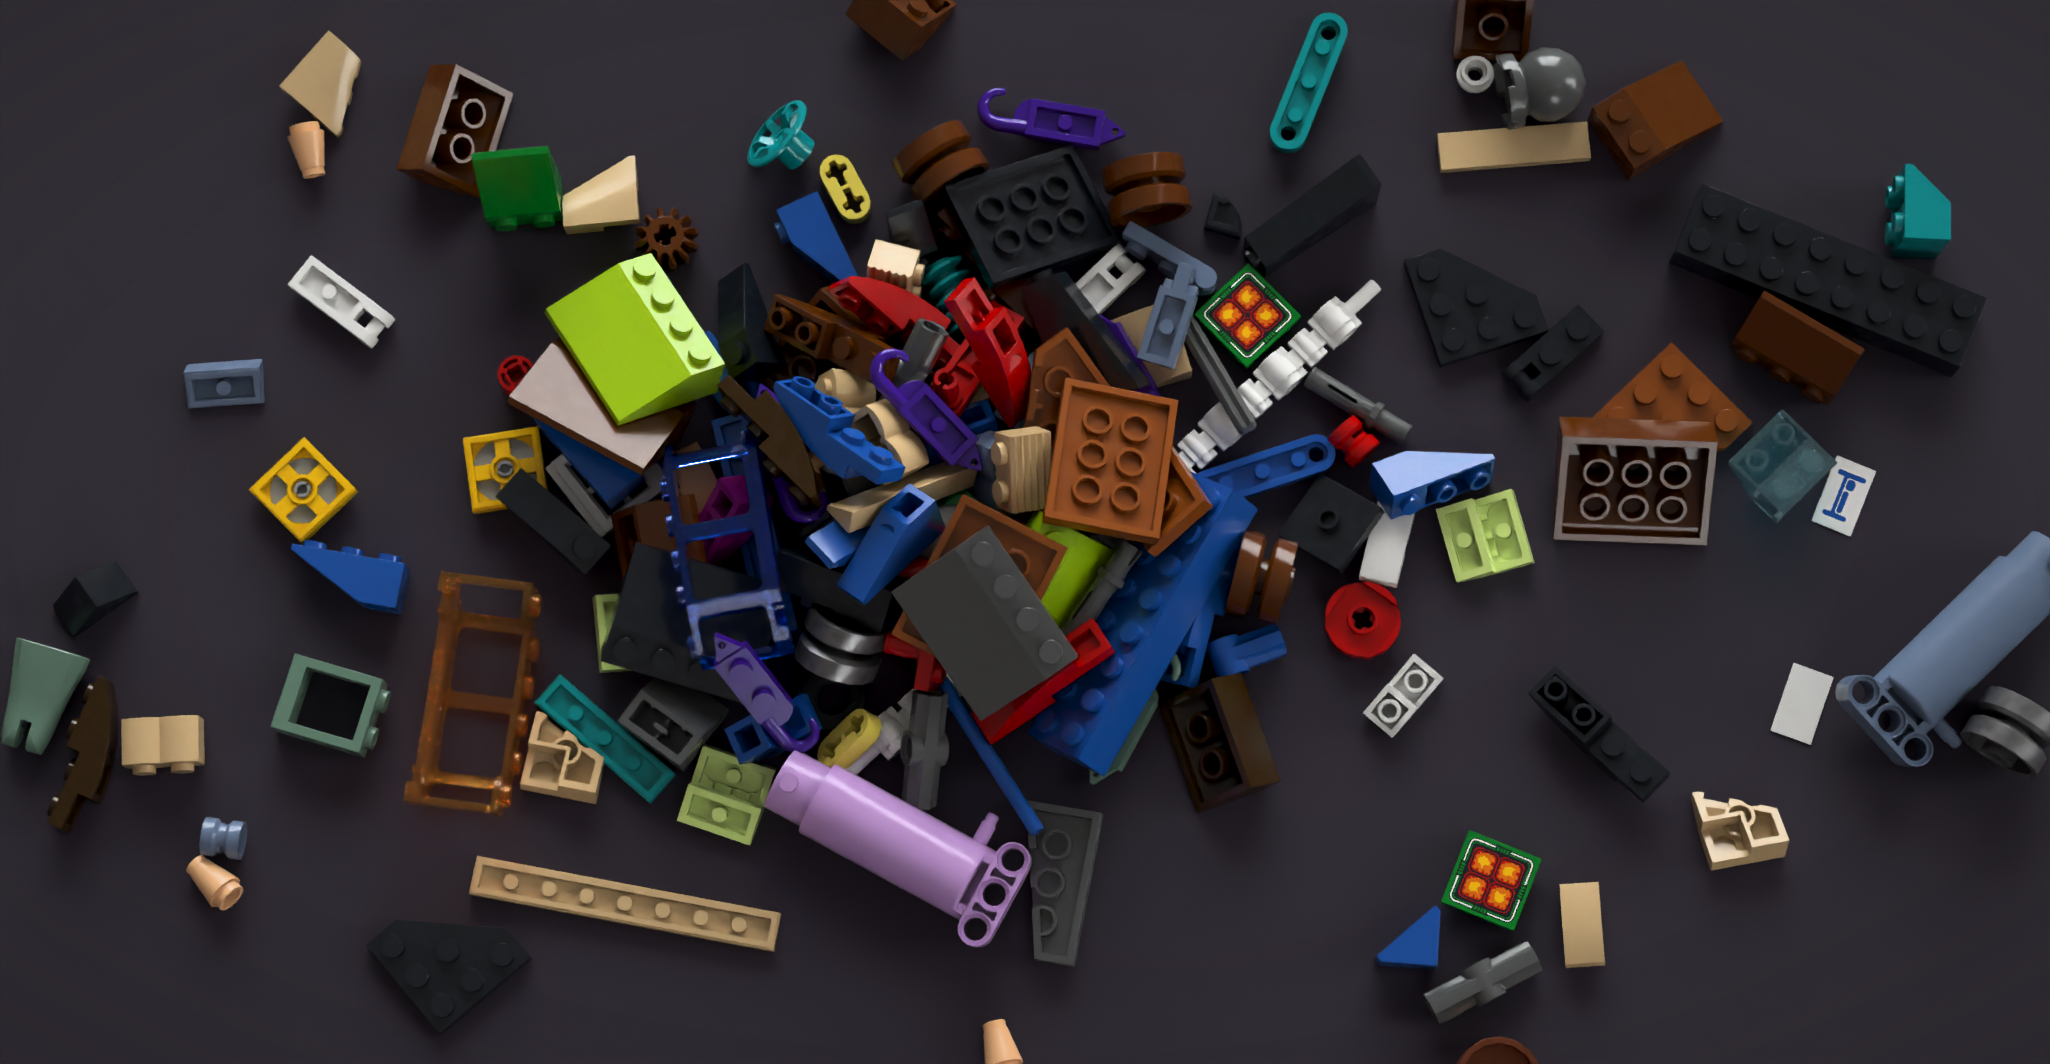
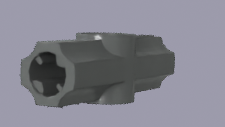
(923, 351)
(924, 748)
(1482, 982)

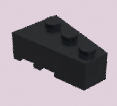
(809, 578)

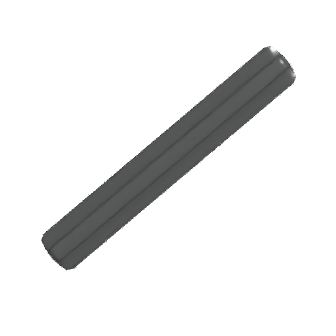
(1219, 379)

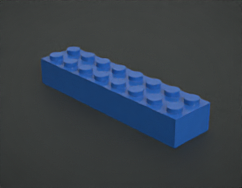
(1145, 628)

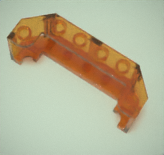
(442, 697)

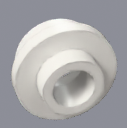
(1479, 64)

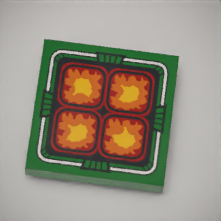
(1247, 316)
(1490, 881)

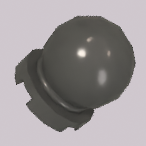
(1542, 85)

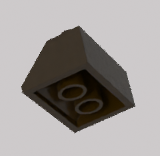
(1219, 742)

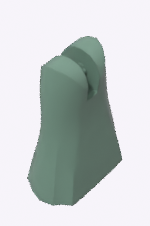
(39, 692)

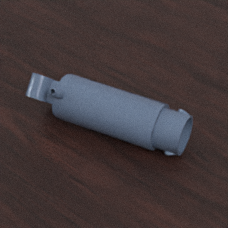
(1953, 654)

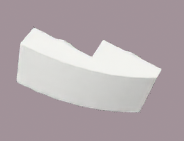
(1386, 550)
(1403, 695)

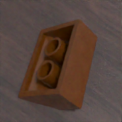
(452, 119)
(1796, 348)

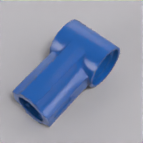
(1240, 653)

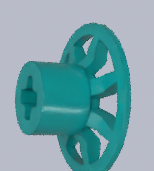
(787, 140)

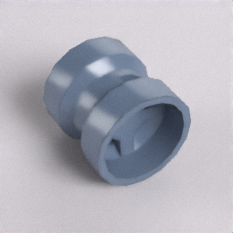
(223, 838)

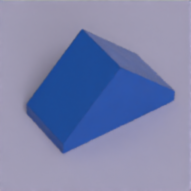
(1415, 946)

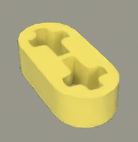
(838, 192)
(850, 739)

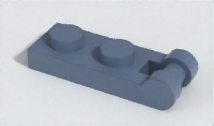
(1144, 244)

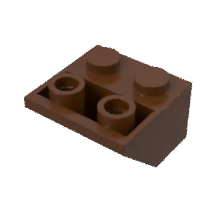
(900, 24)
(648, 526)

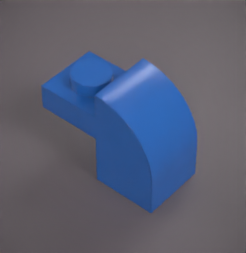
(755, 744)

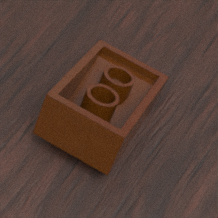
(1653, 118)

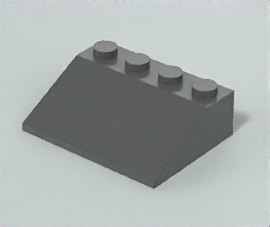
(984, 623)

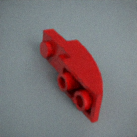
(890, 310)
(996, 342)
(1091, 649)

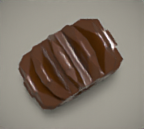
(680, 233)

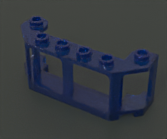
(756, 520)

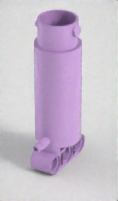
(898, 841)

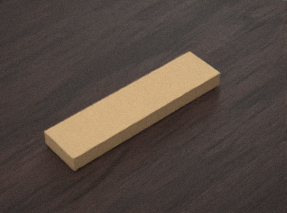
(1513, 147)

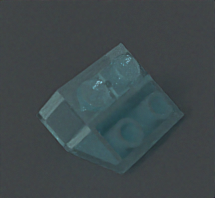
(1780, 466)

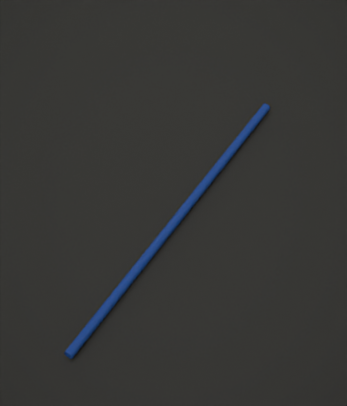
(972, 730)

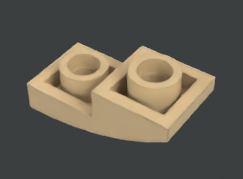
(1582, 924)

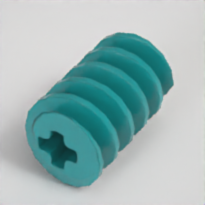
(943, 279)

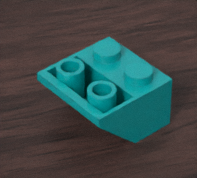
(1918, 216)

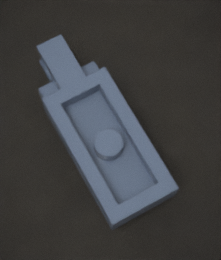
(1170, 319)

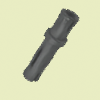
(1368, 412)
(1105, 584)

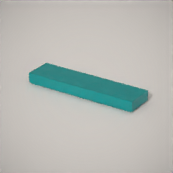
(606, 737)

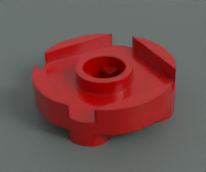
(1360, 598)

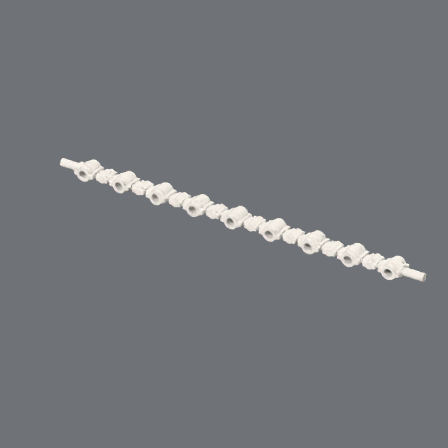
(1275, 377)

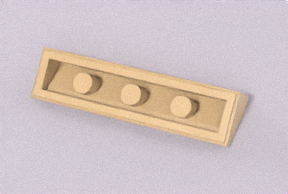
(936, 481)

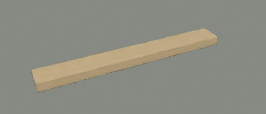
(625, 904)

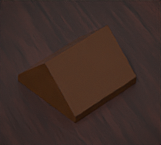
(1491, 28)

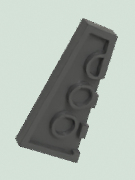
(1061, 878)

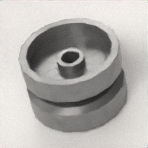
(838, 648)
(2009, 731)

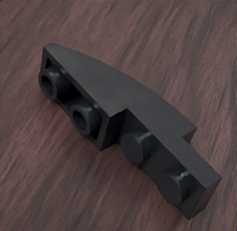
(1598, 735)

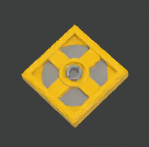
(496, 459)
(303, 490)

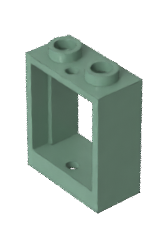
(294, 695)

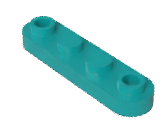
(1308, 82)

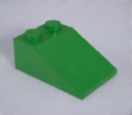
(519, 187)

